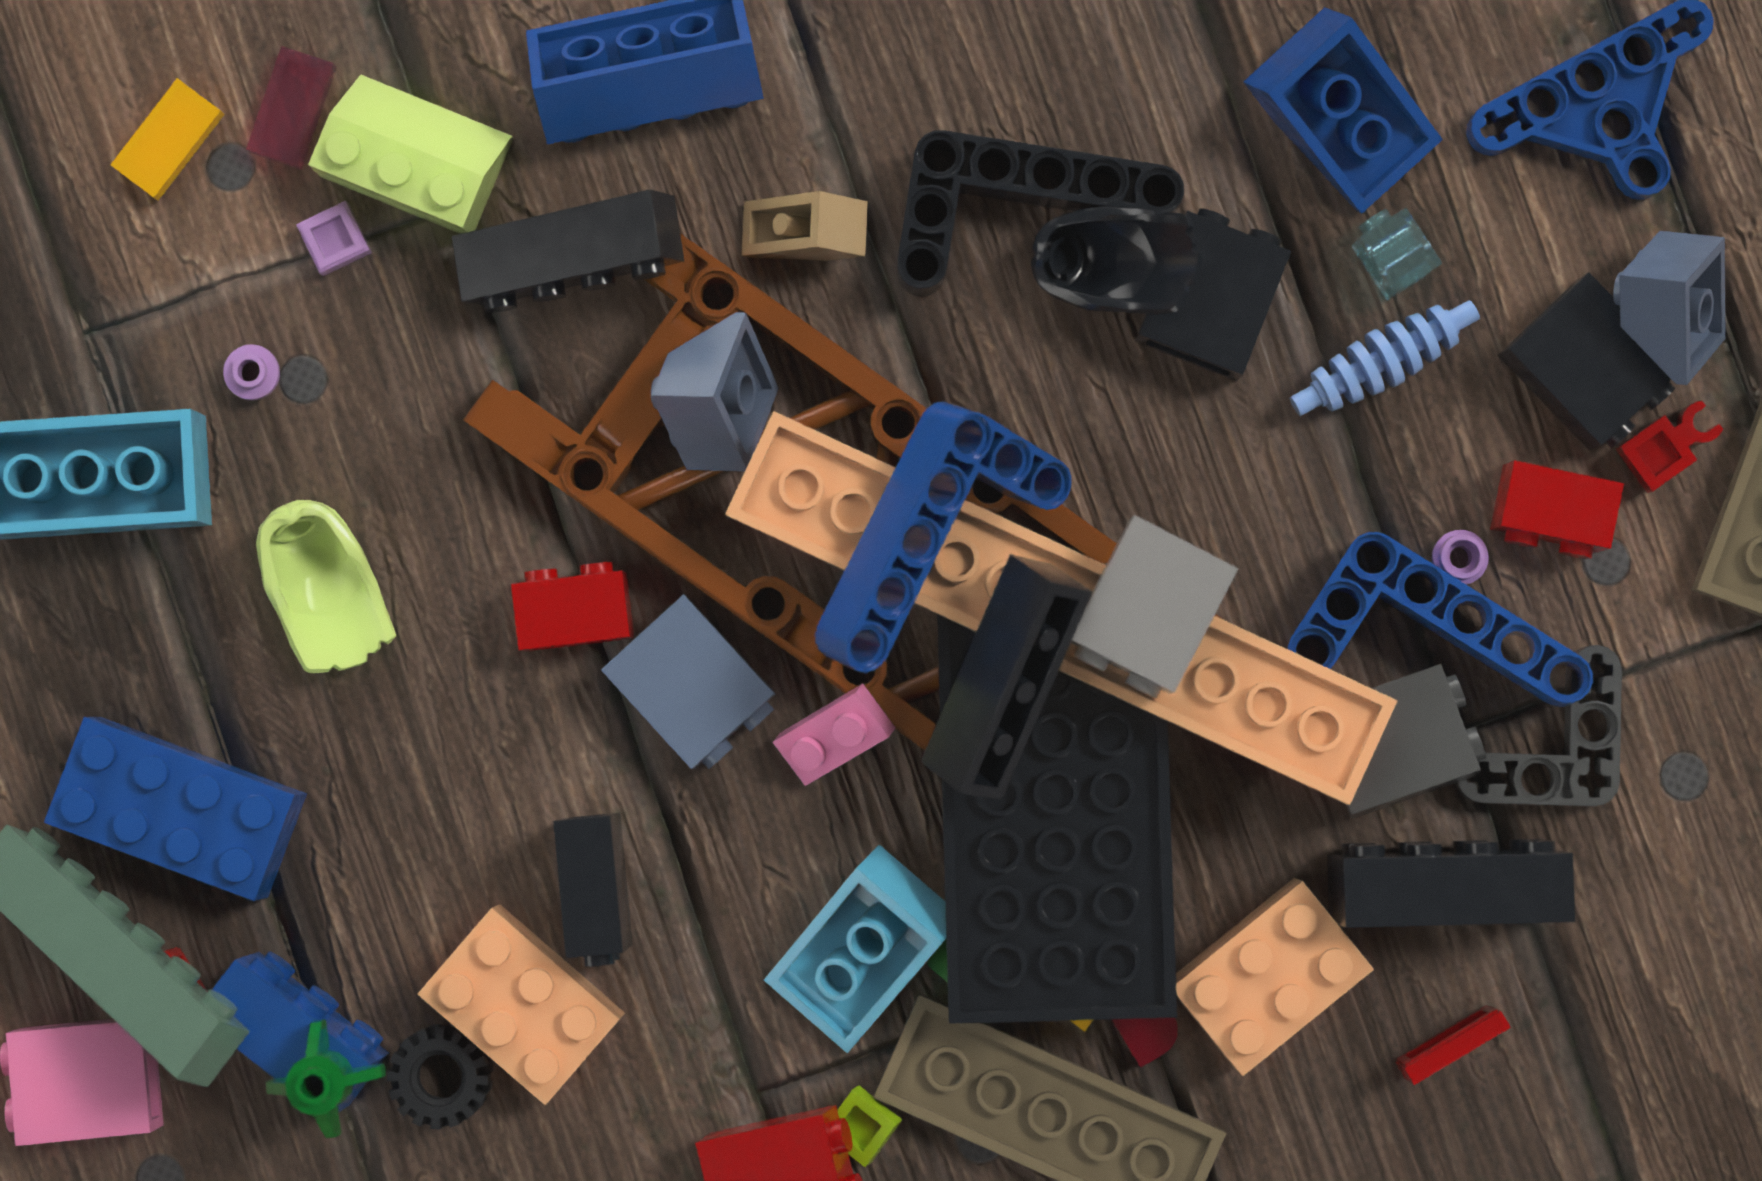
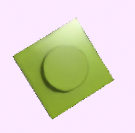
(869, 1124)

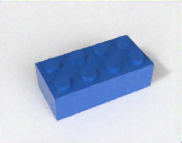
(175, 808)

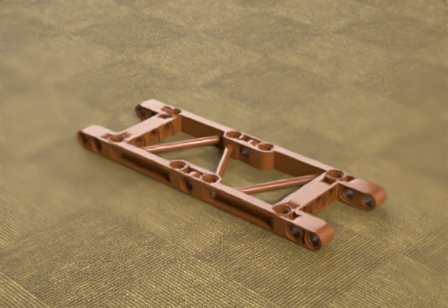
(630, 418)

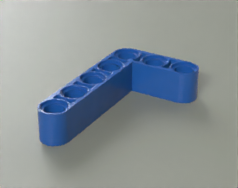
(914, 519)
(1438, 617)

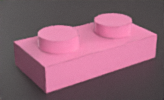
(834, 734)

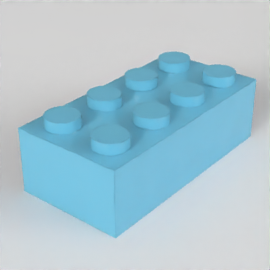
(104, 474)

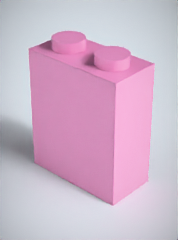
(79, 1083)

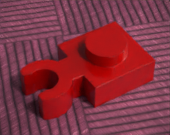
(1663, 449)

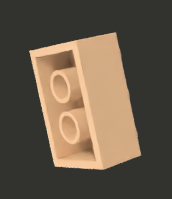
(1270, 975)
(521, 1003)

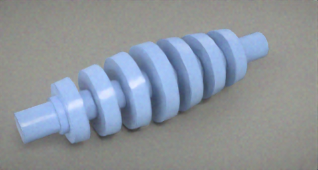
(1385, 357)

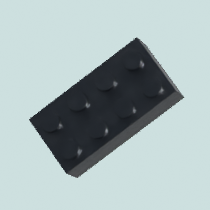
(1451, 887)

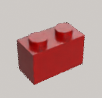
(1556, 508)
(572, 609)

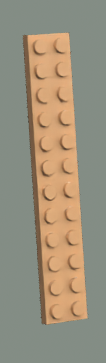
(1232, 693)

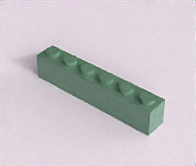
(115, 959)

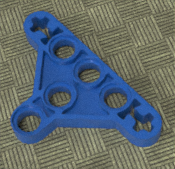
(1626, 88)

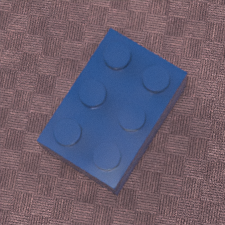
(280, 1015)

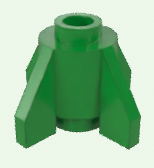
(335, 1073)

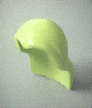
(321, 587)

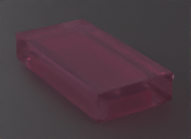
(291, 107)

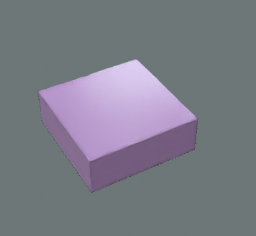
(334, 238)

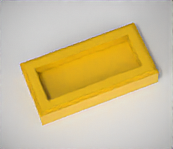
(167, 139)

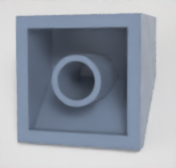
(1675, 301)
(716, 396)

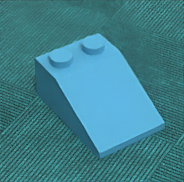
(861, 948)

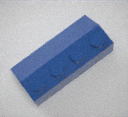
(641, 67)

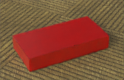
(1452, 1044)

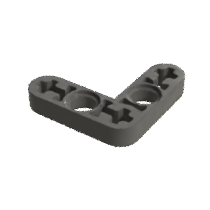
(1566, 768)

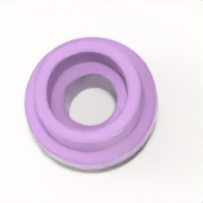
(266, 380)
(1473, 546)

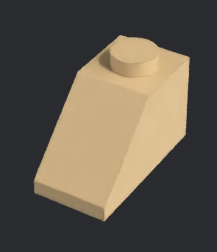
(805, 227)

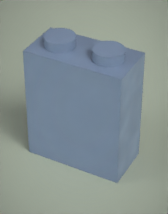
(690, 684)

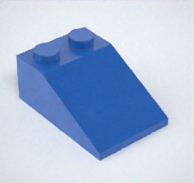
(1343, 108)

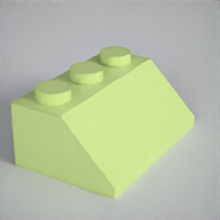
(411, 154)

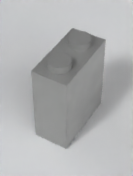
(1151, 607)

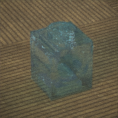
(1395, 251)

